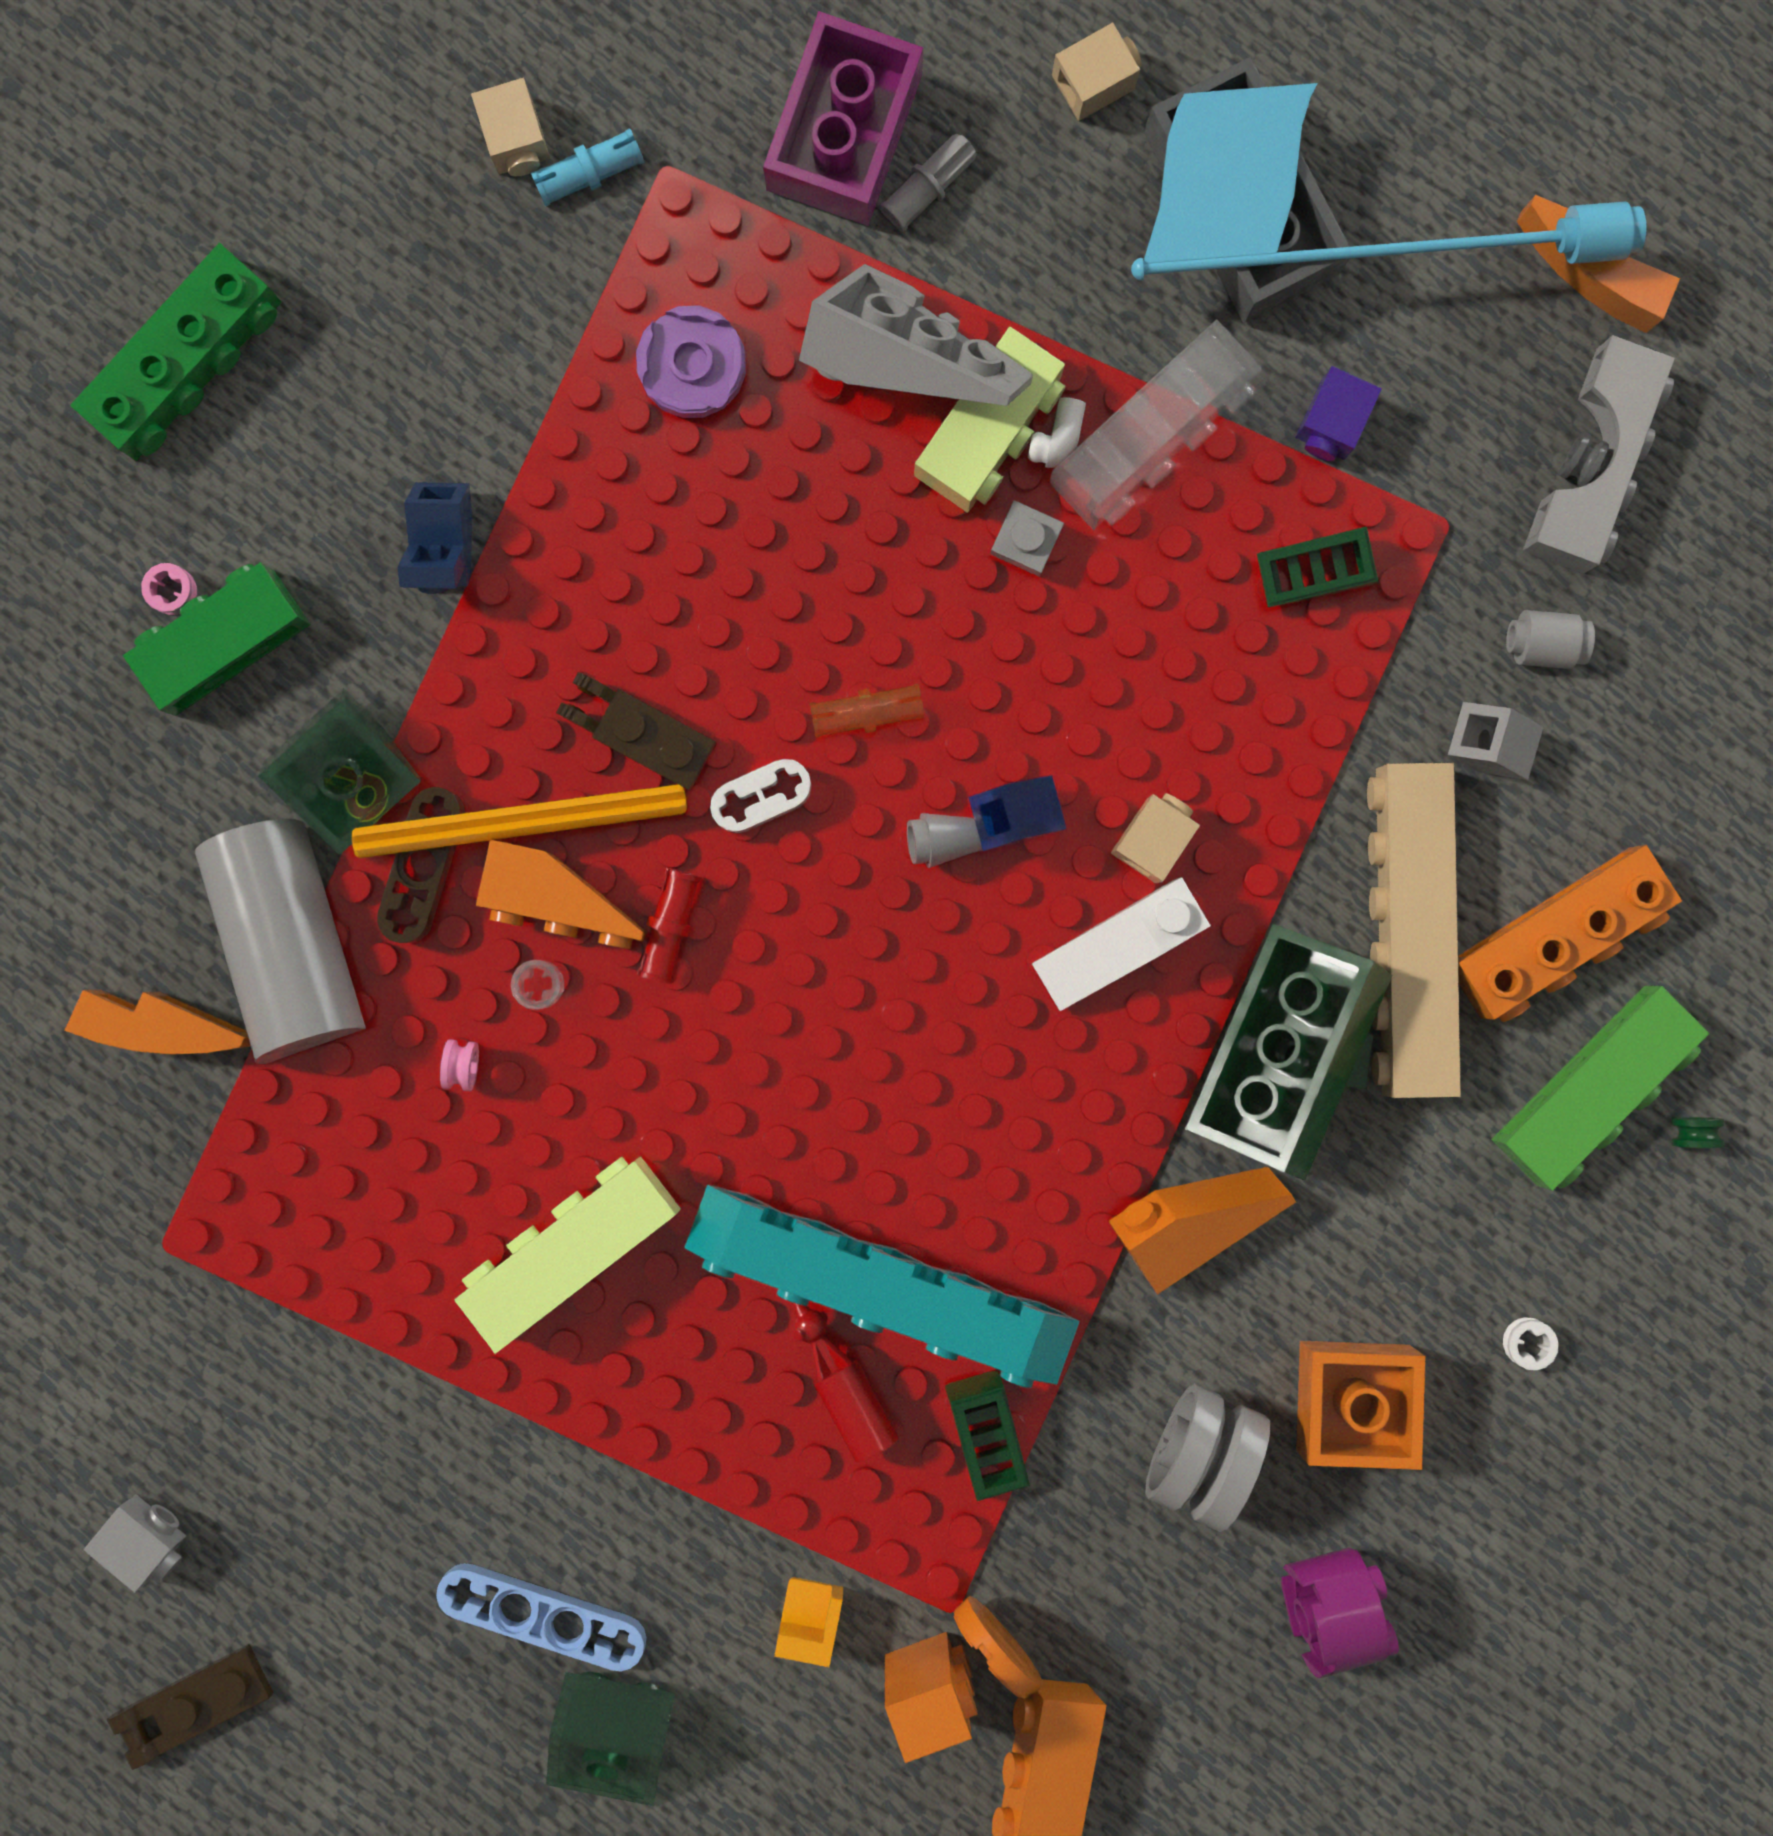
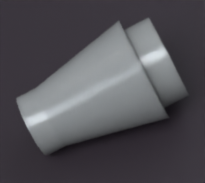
(941, 838)

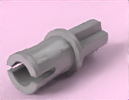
(928, 182)

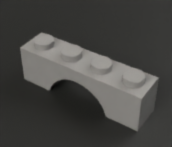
(1622, 394)

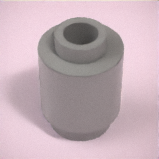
(1550, 639)

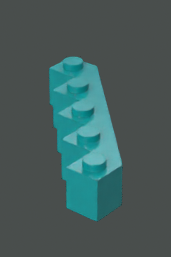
(881, 1287)

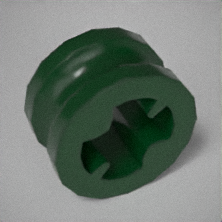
(1698, 1132)

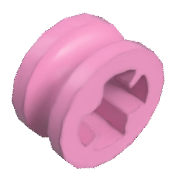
(153, 579)
(459, 1065)

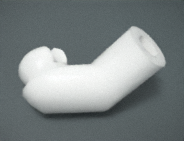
(1064, 435)

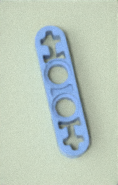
(539, 1627)

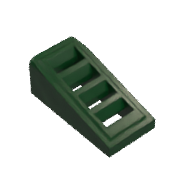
(1365, 561)
(977, 1401)

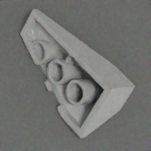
(882, 337)

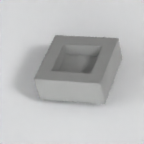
(1026, 538)

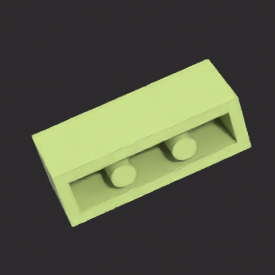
(979, 436)

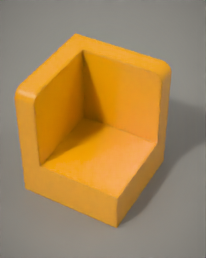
(809, 1621)

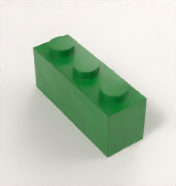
(215, 638)

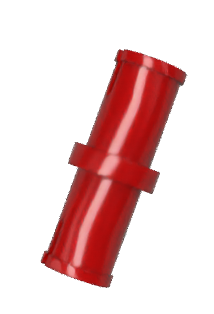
(668, 925)

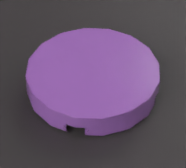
(691, 362)

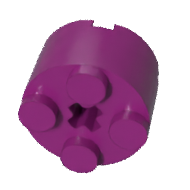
(1338, 1611)

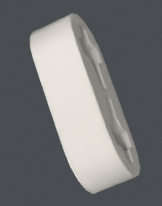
(755, 783)

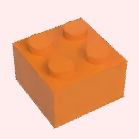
(1360, 1405)

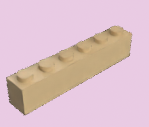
(1416, 929)

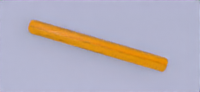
(518, 821)

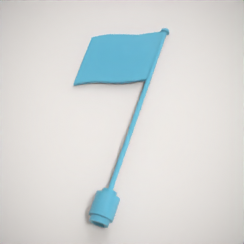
(1235, 181)

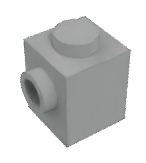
(1495, 740)
(138, 1543)

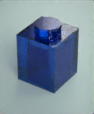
(1017, 812)

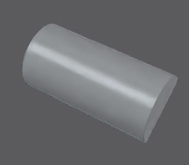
(278, 938)

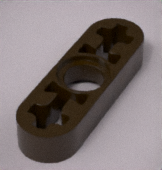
(420, 908)

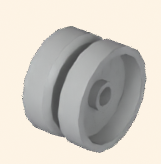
(1208, 1458)

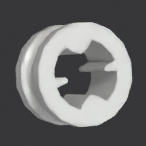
(1548, 1349)

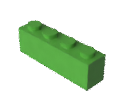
(1601, 1088)

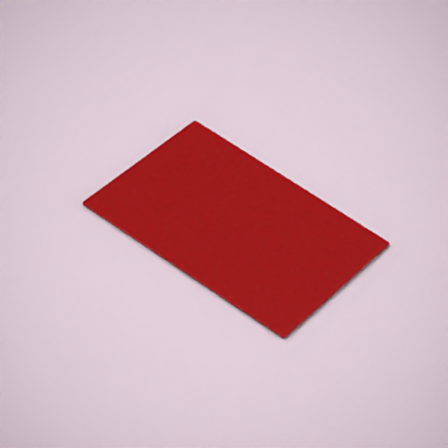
(838, 1016)

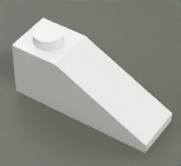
(1121, 943)

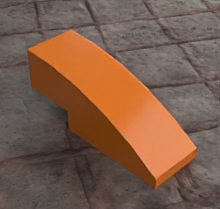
(1619, 287)
(152, 1025)

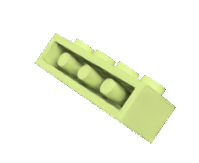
(567, 1254)

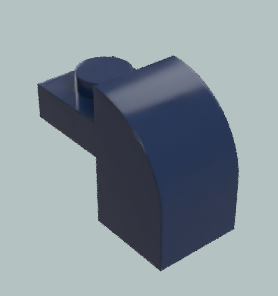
(437, 537)

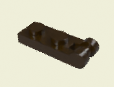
(192, 1705)

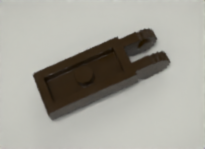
(642, 733)

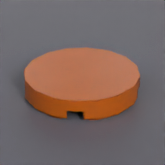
(1004, 1654)

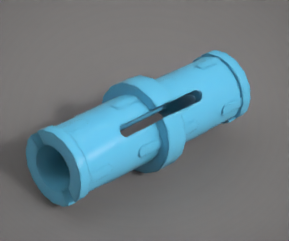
(587, 167)

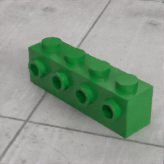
(178, 354)

